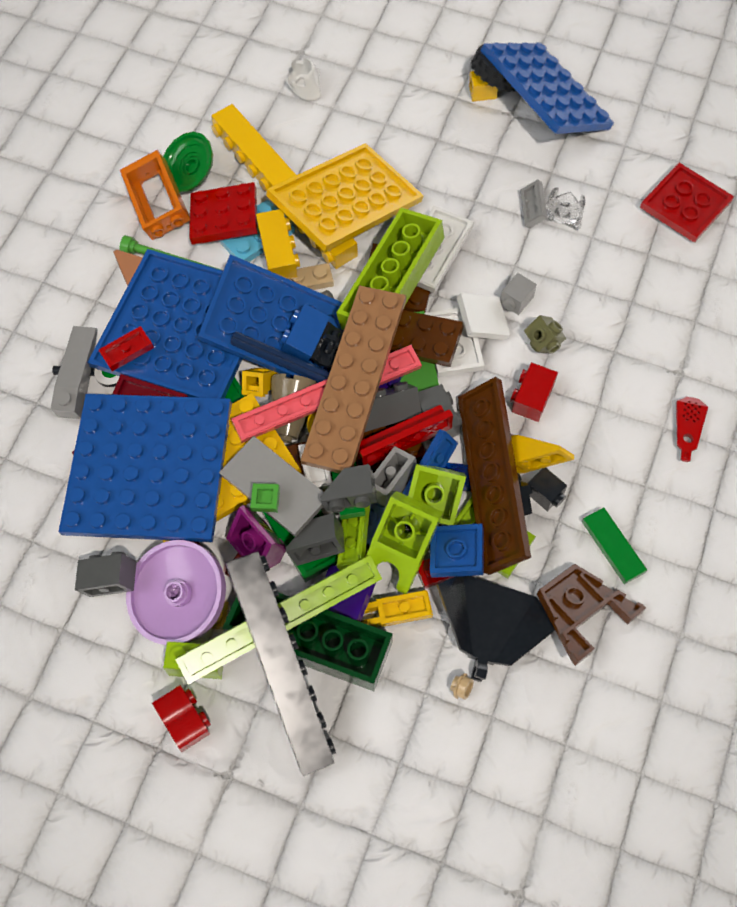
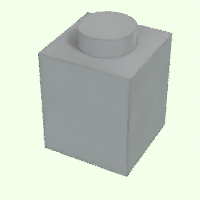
(518, 294)

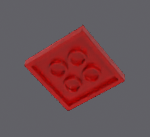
(686, 202)
(223, 213)

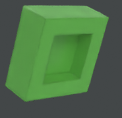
(265, 497)

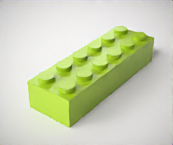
(398, 258)

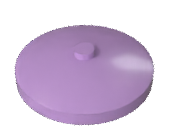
(176, 592)

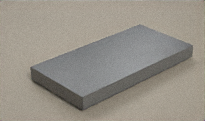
(258, 464)

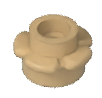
(462, 686)

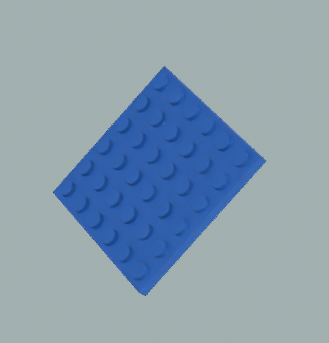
(170, 305)
(147, 468)

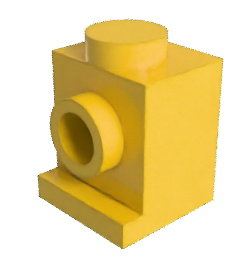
(257, 381)

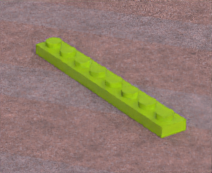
(298, 608)

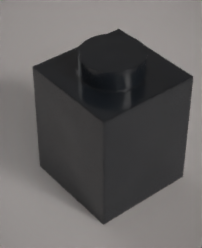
(547, 489)

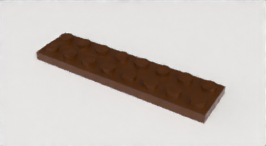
(494, 476)

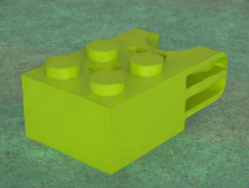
(404, 548)

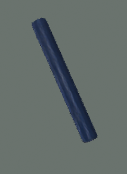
(279, 357)

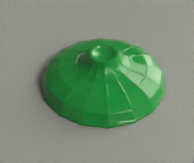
(189, 160)

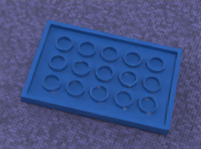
(547, 87)
(259, 307)

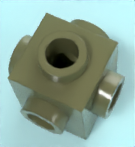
(545, 334)

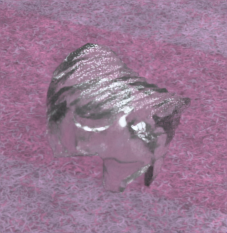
(565, 209)

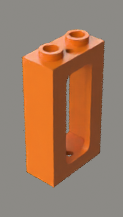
(135, 175)

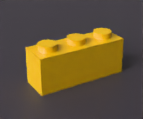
(277, 243)

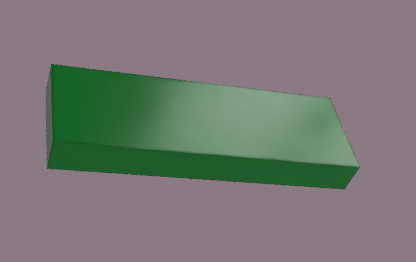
(614, 545)

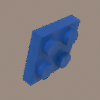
(457, 551)

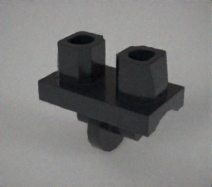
(327, 347)

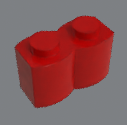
(181, 718)

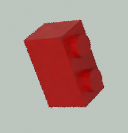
(534, 391)

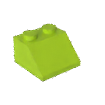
(439, 489)

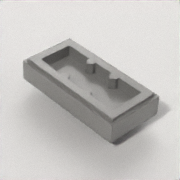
(533, 203)

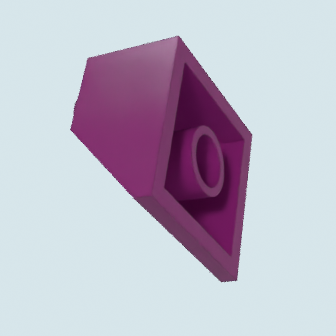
(253, 534)

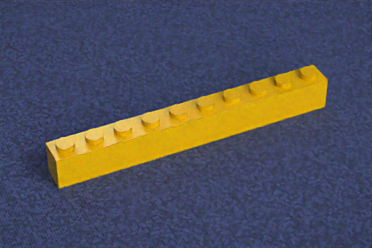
(267, 167)

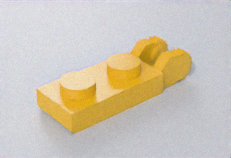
(400, 609)

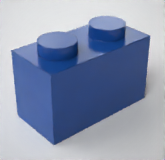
(304, 333)

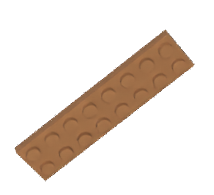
(353, 380)

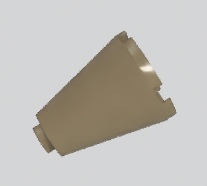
(282, 387)

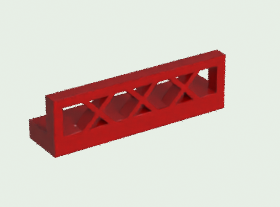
(404, 435)

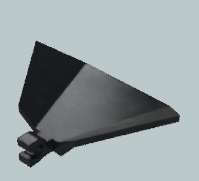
(492, 621)

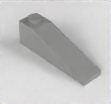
(74, 374)

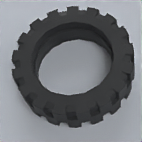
(488, 72)

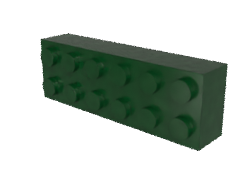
(335, 645)

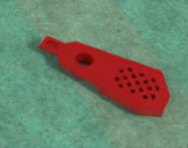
(689, 428)

